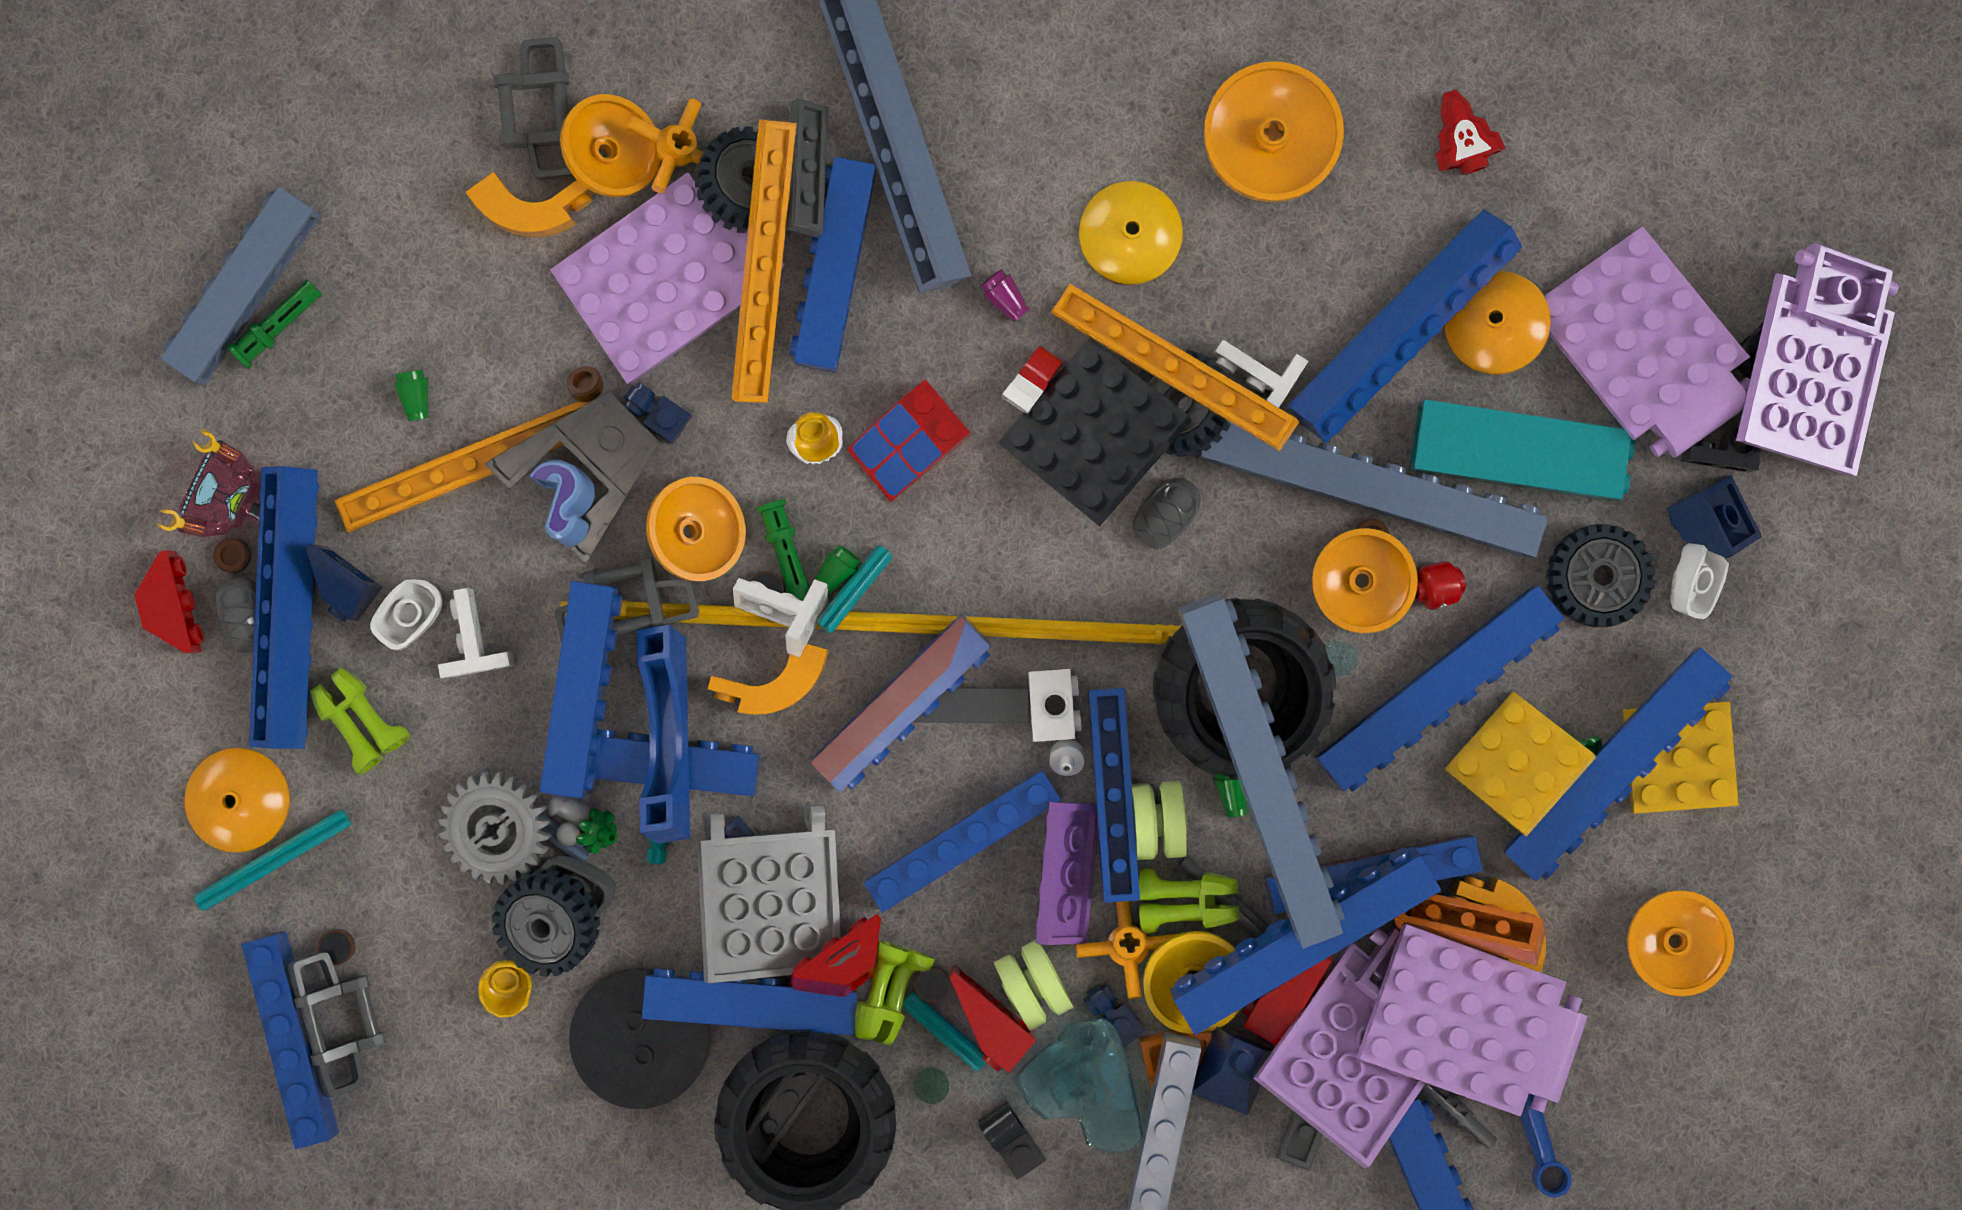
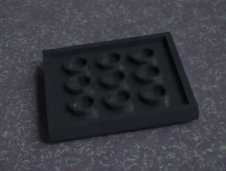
(1095, 432)

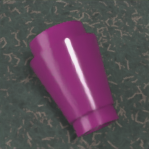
(1004, 294)

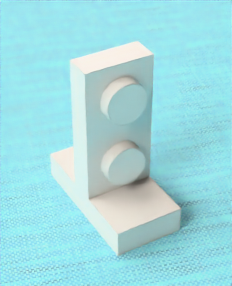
(1258, 375)
(784, 609)
(471, 641)

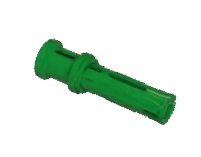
(257, 331)
(784, 532)

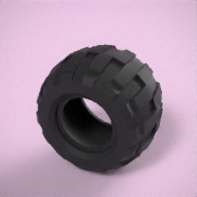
(1301, 694)
(797, 1179)

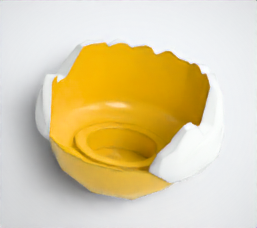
(815, 438)

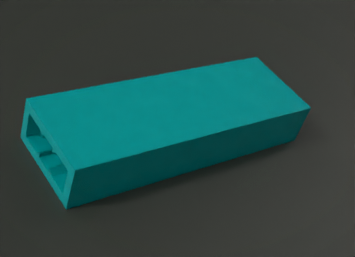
(1521, 450)

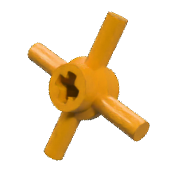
(665, 141)
(1119, 954)

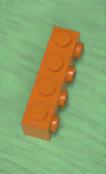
(1479, 926)

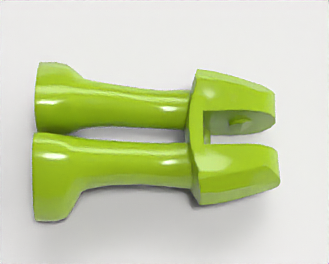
(386, 737)
(1212, 915)
(880, 1019)

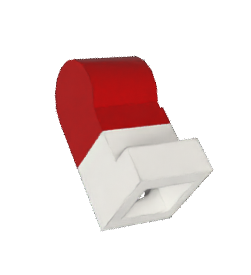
(1032, 380)

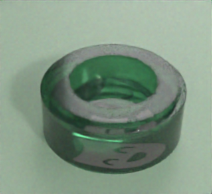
(932, 1085)

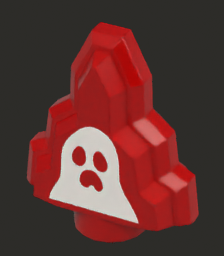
(1465, 137)

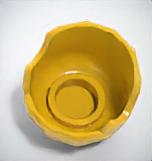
(504, 989)

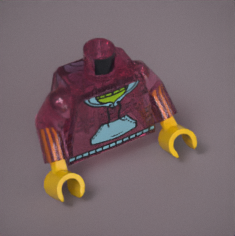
(219, 493)

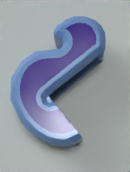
(570, 502)

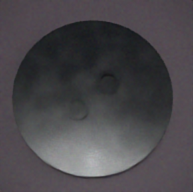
(629, 1057)

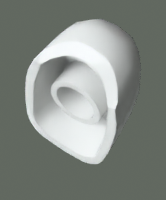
(1697, 581)
(406, 613)

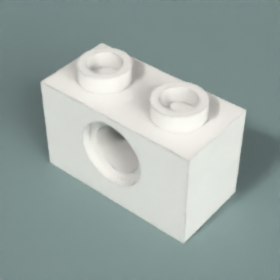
(1041, 686)

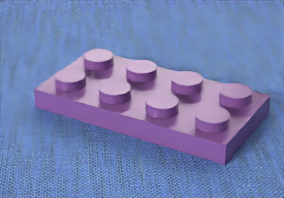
(1067, 874)

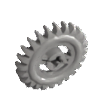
(521, 815)

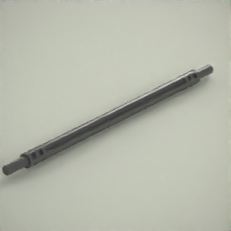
(1441, 1098)

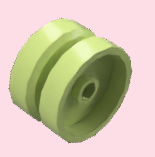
(1161, 820)
(1031, 985)

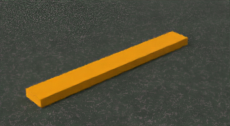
(763, 260)
(1175, 367)
(438, 475)

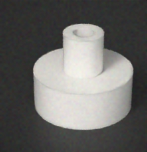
(1067, 757)

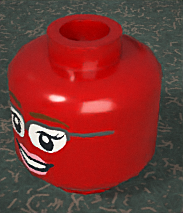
(1439, 585)

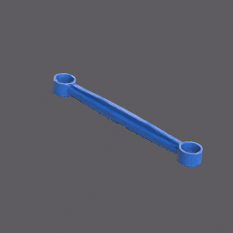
(1540, 1143)

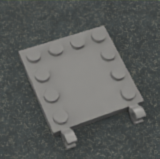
(766, 898)

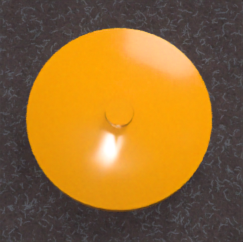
(1273, 131)

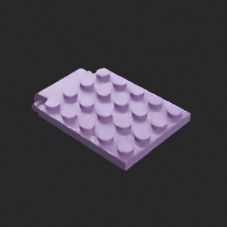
(656, 279)
(1648, 345)
(1819, 360)
(1472, 1023)
(1318, 1065)

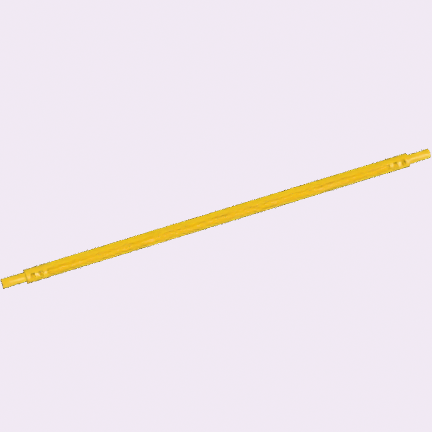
(928, 624)

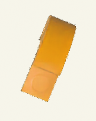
(524, 217)
(786, 690)
(1503, 896)

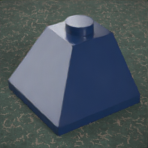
(1715, 519)
(341, 583)
(1229, 1070)

